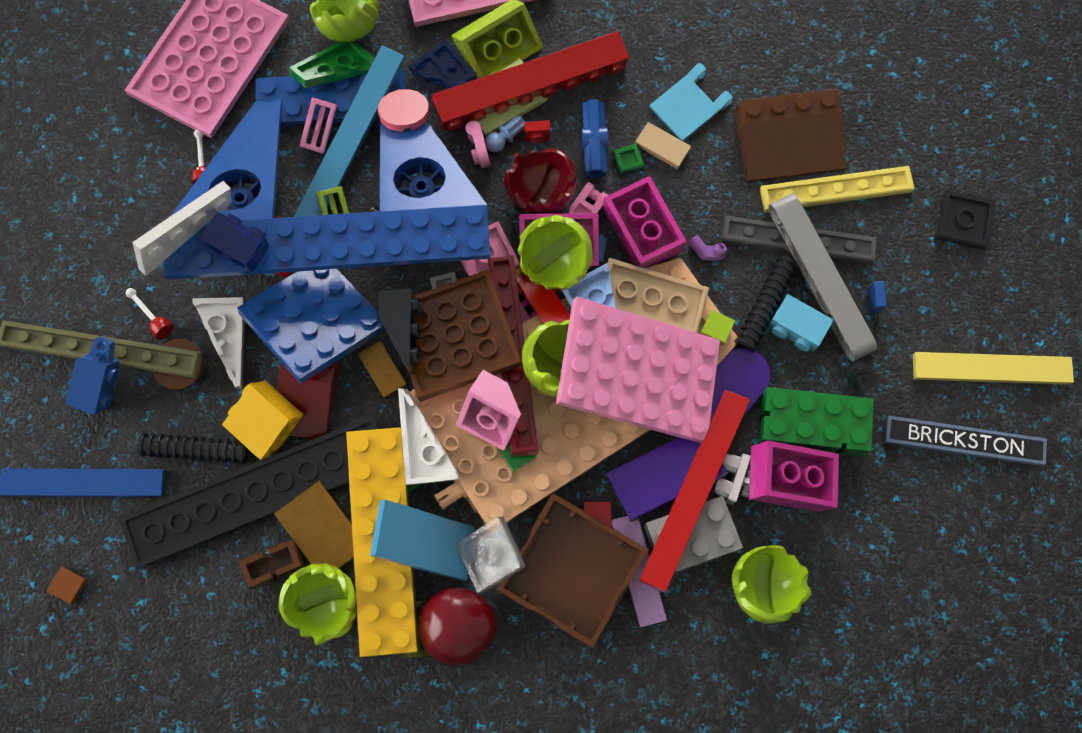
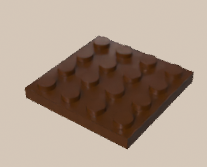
(461, 336)

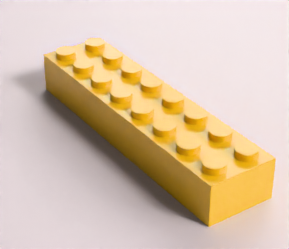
(382, 587)

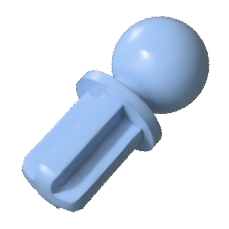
(496, 141)

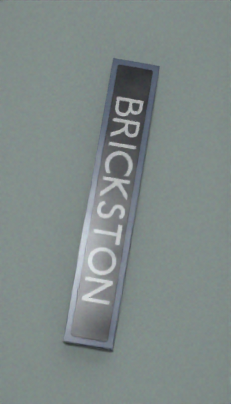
(965, 440)

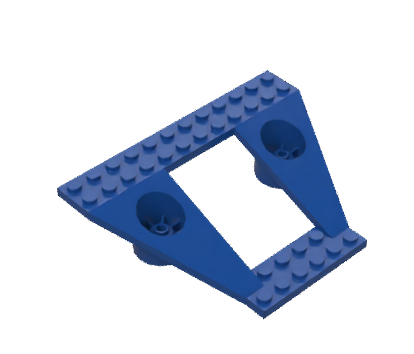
(429, 227)

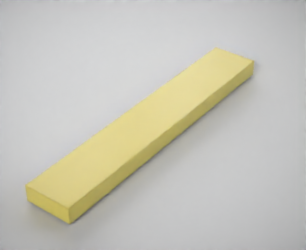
(842, 187)
(992, 368)

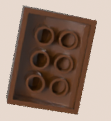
(791, 135)

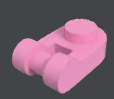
(476, 137)
(583, 206)

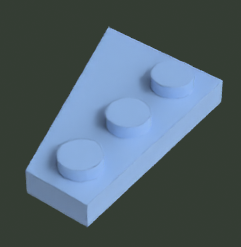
(594, 287)

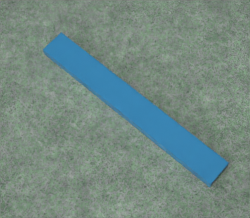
(352, 130)

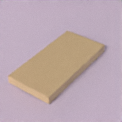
(657, 295)

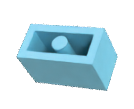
(800, 324)

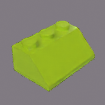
(498, 39)

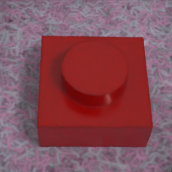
(537, 131)

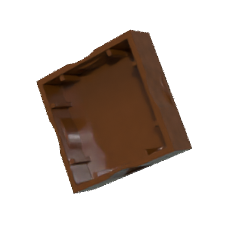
(574, 570)

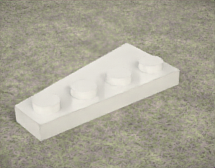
(173, 232)

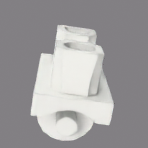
(731, 490)

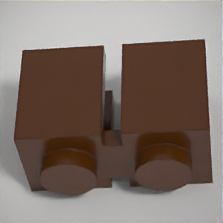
(261, 570)

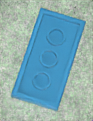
(419, 540)

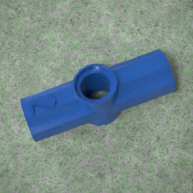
(594, 139)

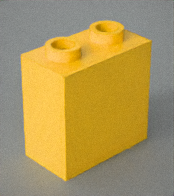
(262, 419)

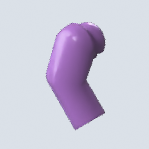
(705, 252)

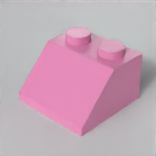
(490, 410)

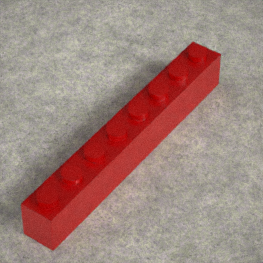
(529, 80)

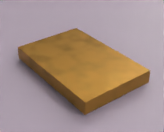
(318, 527)

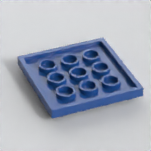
(311, 320)

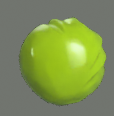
(345, 18)
(555, 252)
(544, 356)
(770, 584)
(319, 602)

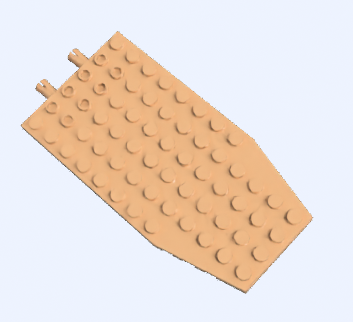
(566, 437)

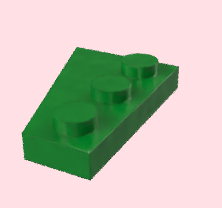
(332, 64)

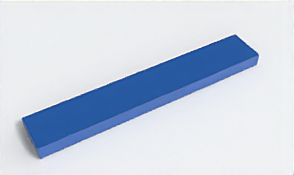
(82, 482)

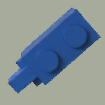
(94, 378)

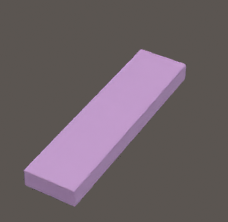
(644, 598)

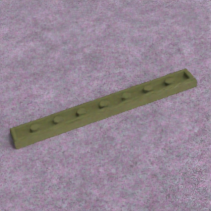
(76, 344)

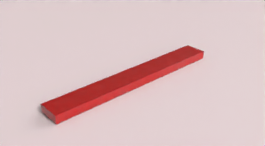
(694, 492)

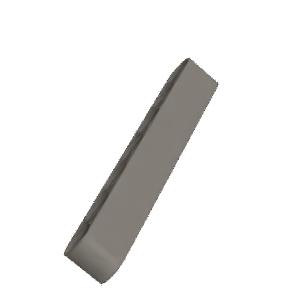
(822, 277)

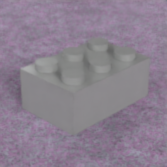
(711, 538)

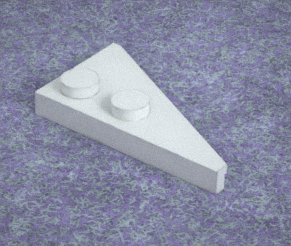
(226, 332)
(422, 452)

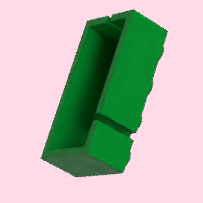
(817, 420)

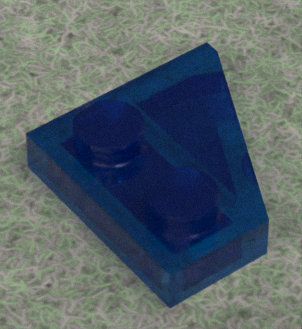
(443, 66)

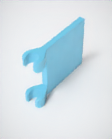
(686, 106)

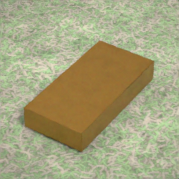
(382, 369)

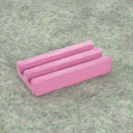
(324, 104)

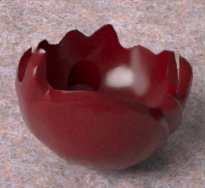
(541, 181)
(456, 626)

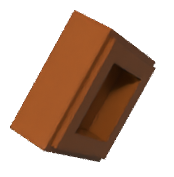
(67, 585)

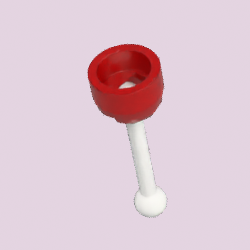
(199, 170)
(159, 326)

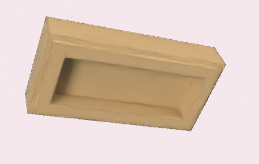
(662, 145)

